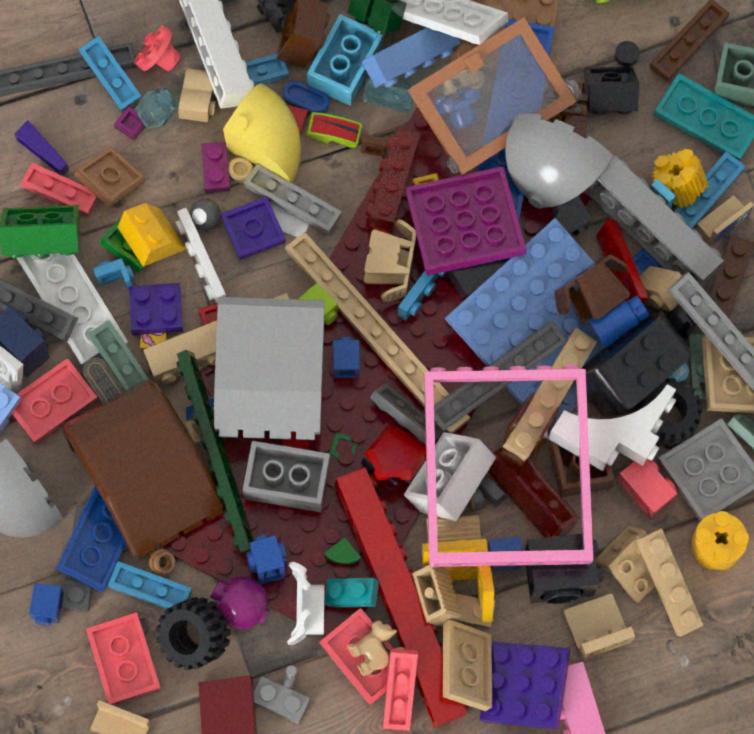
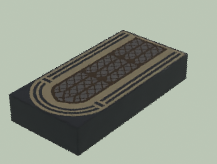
(100, 378)

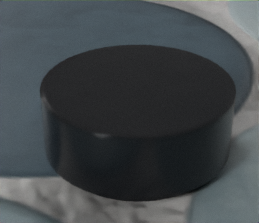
(627, 53)

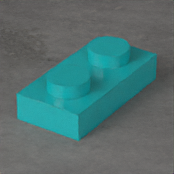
(351, 592)

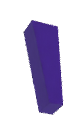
(38, 145)

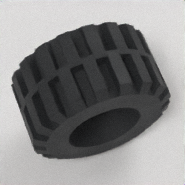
(688, 407)
(175, 638)

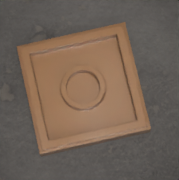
(109, 176)

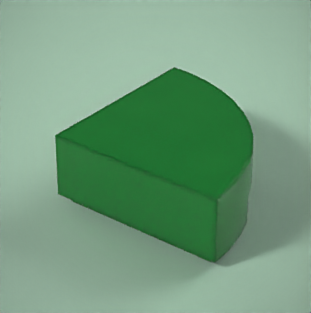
(342, 553)

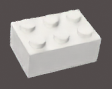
(460, 468)

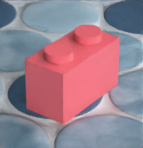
(647, 487)

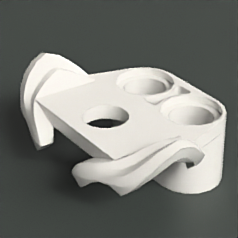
(309, 606)

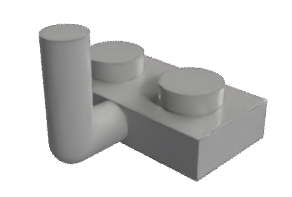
(281, 698)

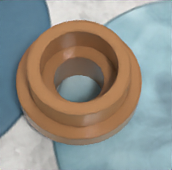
(167, 565)

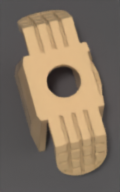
(388, 262)

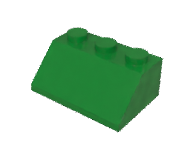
(40, 231)

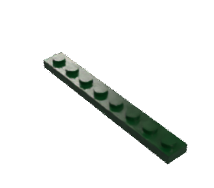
(218, 461)

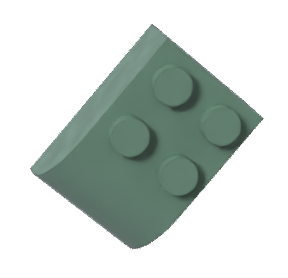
(736, 74)

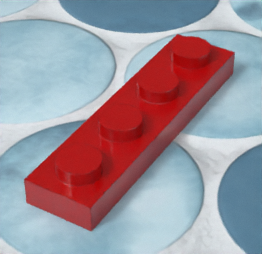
(613, 243)

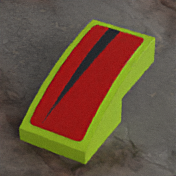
(334, 128)

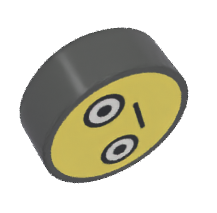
(477, 501)

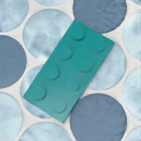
(707, 117)

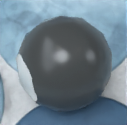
(205, 214)

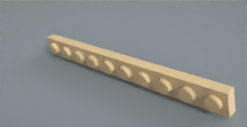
(366, 321)

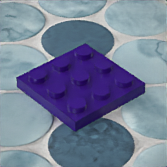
(527, 685)

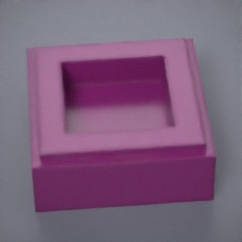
(130, 123)

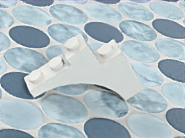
(627, 434)

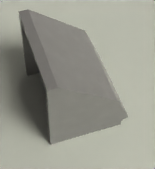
(269, 367)

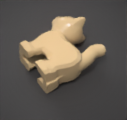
(371, 647)

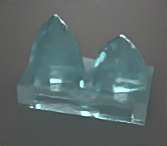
(392, 97)

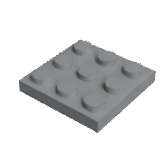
(710, 470)

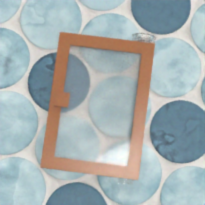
(485, 89)

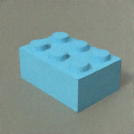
(339, 63)

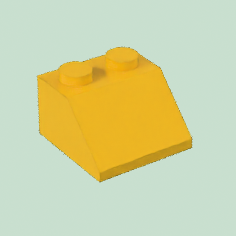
(149, 234)

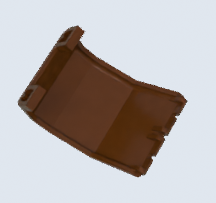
(145, 467)

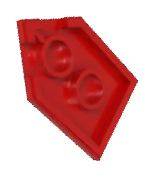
(396, 454)

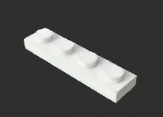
(196, 248)

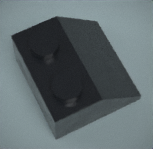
(611, 89)

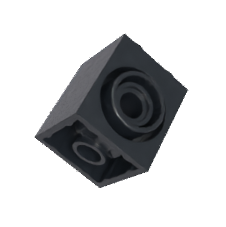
(562, 582)

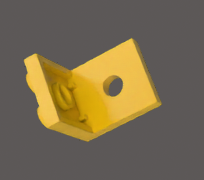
(480, 573)

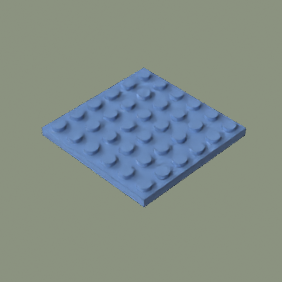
(521, 301)

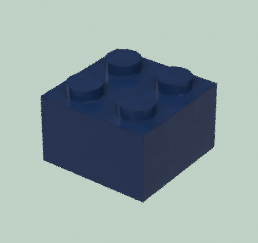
(22, 341)

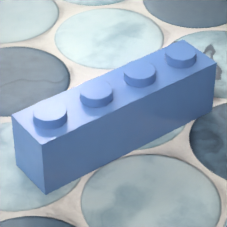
(407, 55)

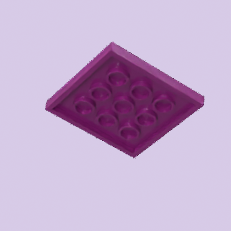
(465, 221)

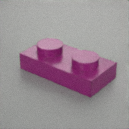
(215, 167)

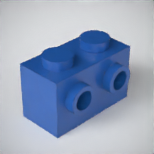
(267, 559)

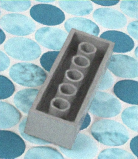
(653, 223)

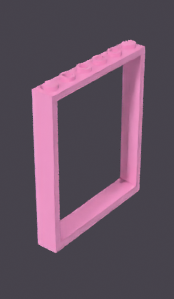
(508, 558)

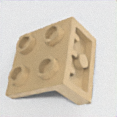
(627, 564)
(598, 626)

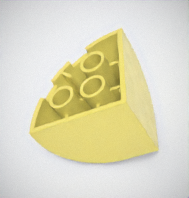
(265, 133)

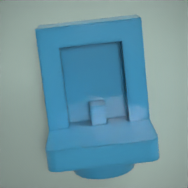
(111, 271)

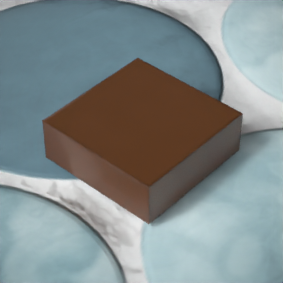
(373, 145)

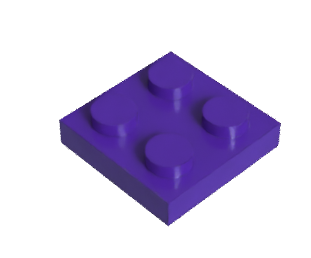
(253, 228)
(155, 309)

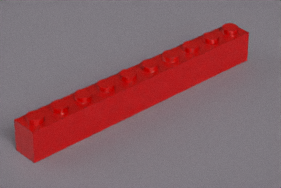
(397, 590)

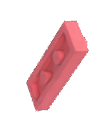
(59, 188)
(400, 689)

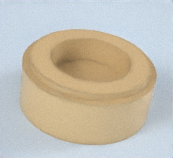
(239, 169)

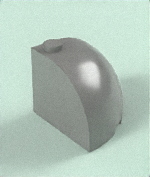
(551, 160)
(23, 501)

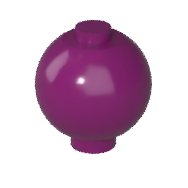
(241, 602)

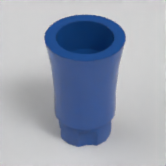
(619, 320)

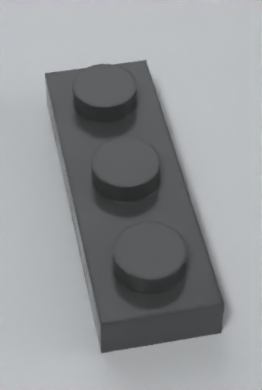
(403, 411)

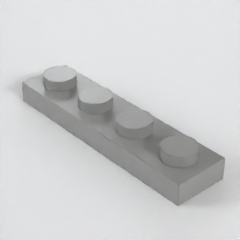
(293, 199)

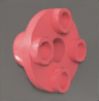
(158, 51)

